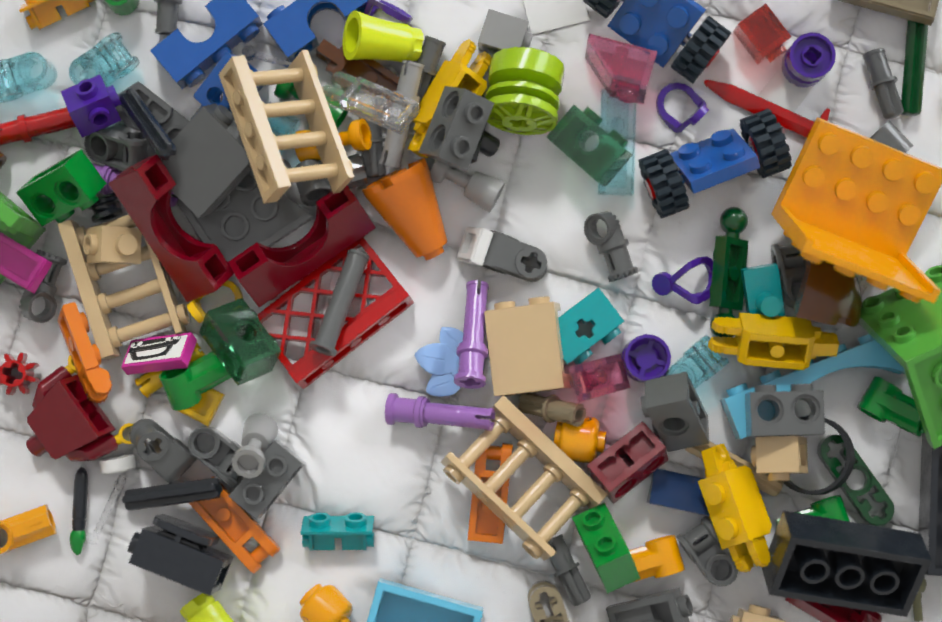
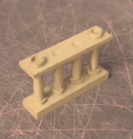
(264, 146)
(100, 305)
(556, 468)

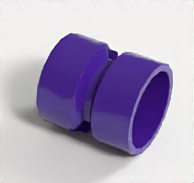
(808, 60)
(646, 358)

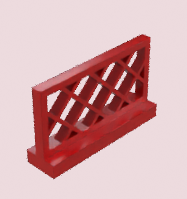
(354, 332)

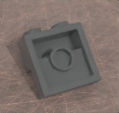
(656, 607)

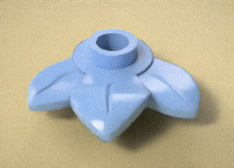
(442, 362)

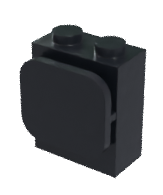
(181, 554)

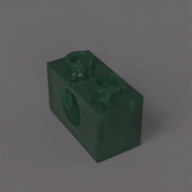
(571, 137)
(240, 341)

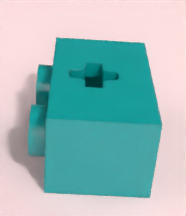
(593, 309)

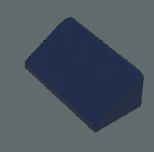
(677, 492)

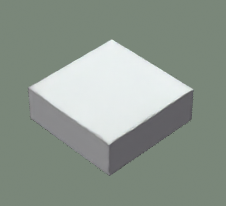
(474, 245)

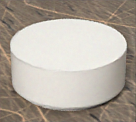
(118, 464)

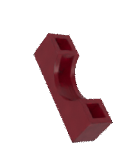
(192, 264)
(270, 270)

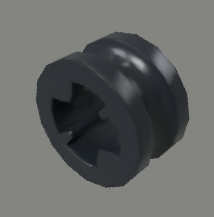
(105, 209)

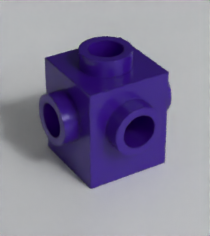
(92, 105)

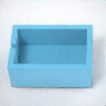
(408, 604)

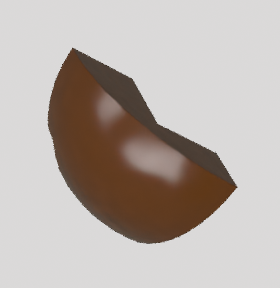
(828, 296)

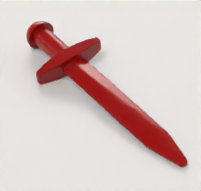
(756, 104)

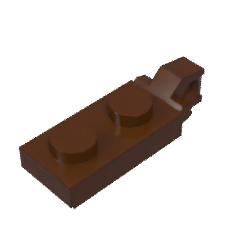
(365, 68)

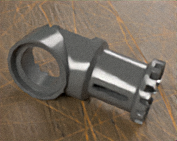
(612, 246)
(46, 290)

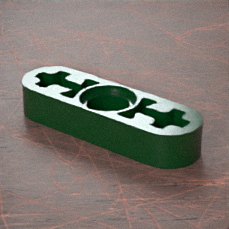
(863, 506)

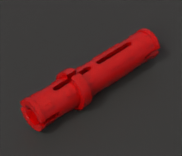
(28, 127)

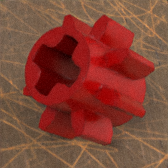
(23, 367)

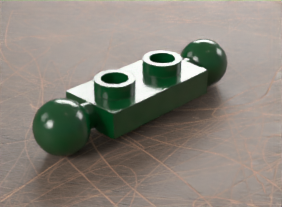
(728, 260)

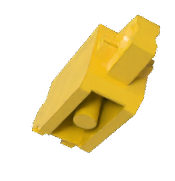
(452, 74)
(772, 340)
(735, 509)

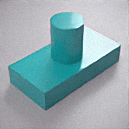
(763, 290)

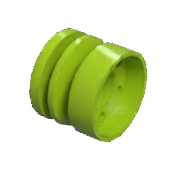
(524, 90)

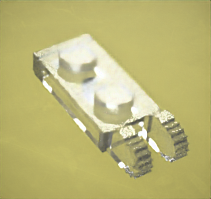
(371, 102)

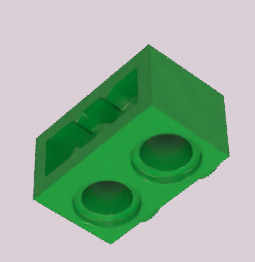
(62, 188)
(606, 547)

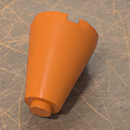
(410, 208)

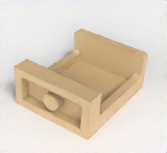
(525, 347)

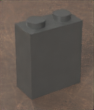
(208, 160)

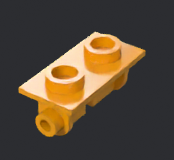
(45, 11)

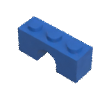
(291, 25)
(189, 60)

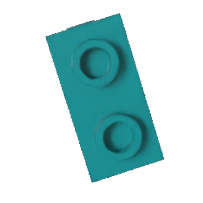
(321, 529)

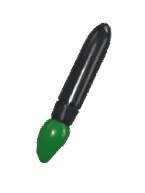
(79, 511)

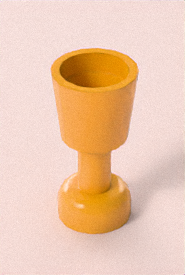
(357, 136)

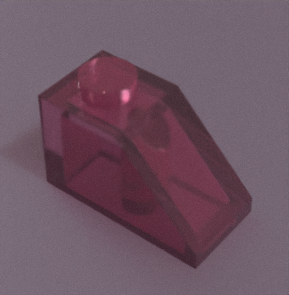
(621, 67)
(598, 378)

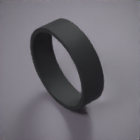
(850, 457)

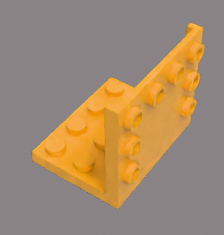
(859, 208)

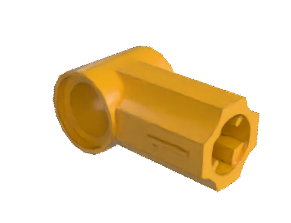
(28, 527)
(658, 558)

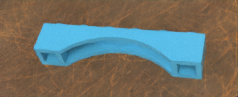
(866, 354)

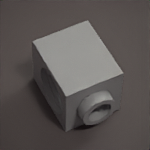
(503, 32)

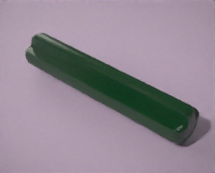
(914, 68)

